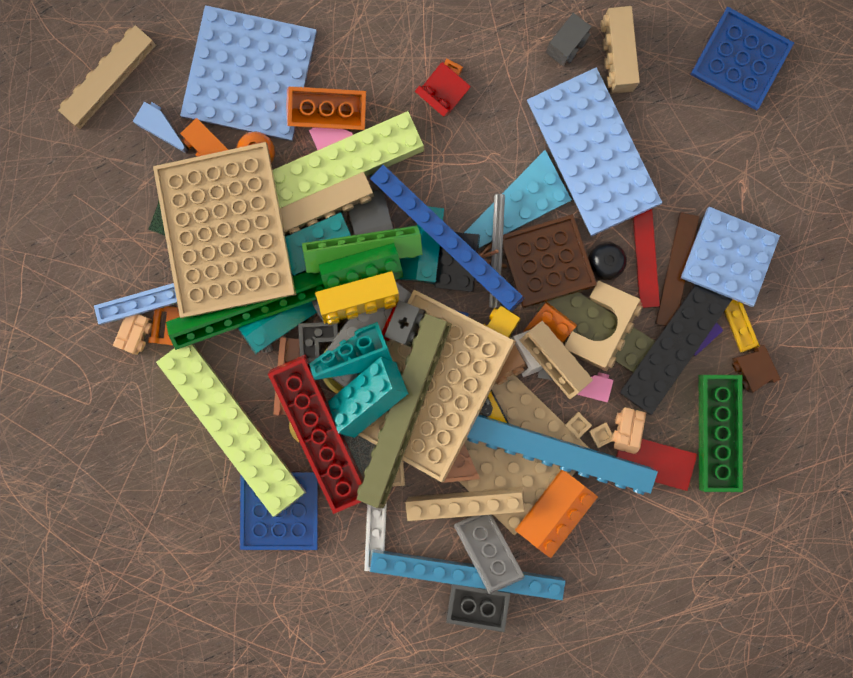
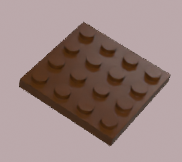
(548, 261)

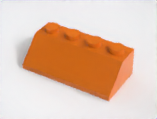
(325, 108)
(556, 513)

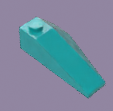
(423, 267)
(268, 330)
(352, 355)

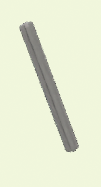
(497, 240)

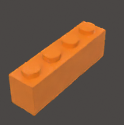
(200, 138)

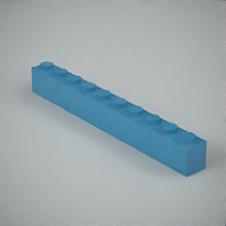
(562, 453)
(460, 574)

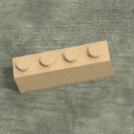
(556, 359)

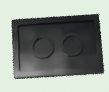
(452, 274)

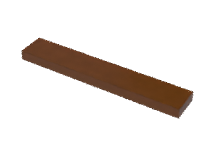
(679, 255)

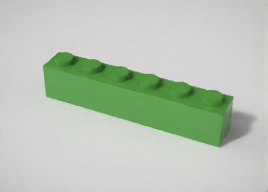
(406, 240)

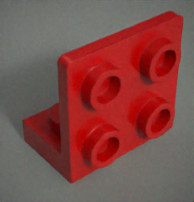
(443, 89)

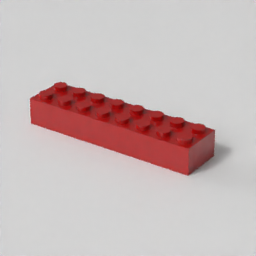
(317, 432)

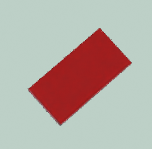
(672, 464)

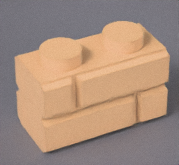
(132, 333)
(629, 430)

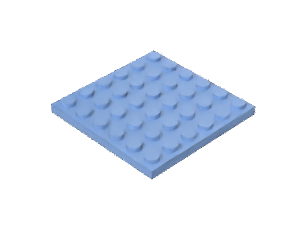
(245, 71)

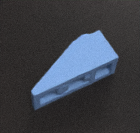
(156, 123)

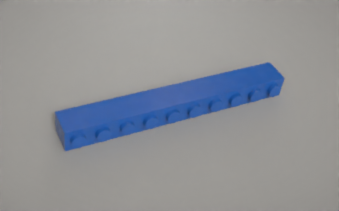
(447, 238)

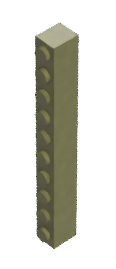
(403, 415)

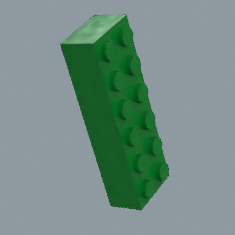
(720, 433)

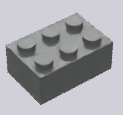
(477, 608)

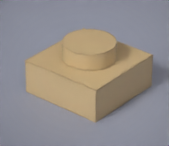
(578, 425)
(601, 435)

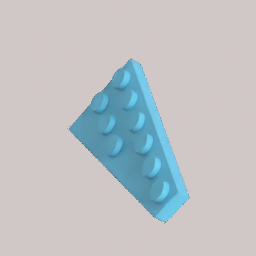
(526, 199)

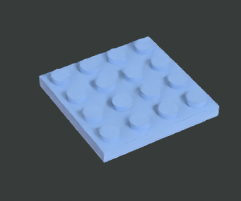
(730, 256)

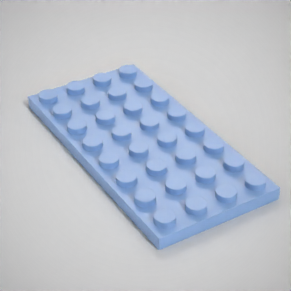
(594, 152)

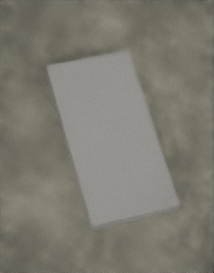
(489, 552)

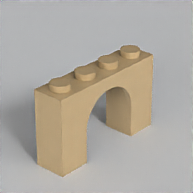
(603, 352)

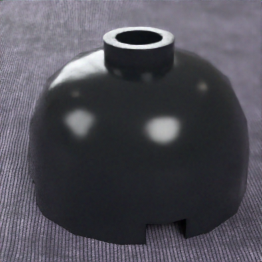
(607, 261)

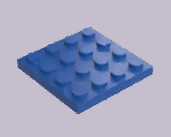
(742, 58)
(290, 530)

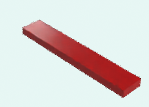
(646, 259)

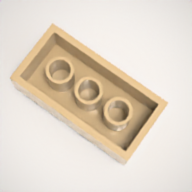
(620, 50)

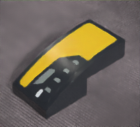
(493, 409)

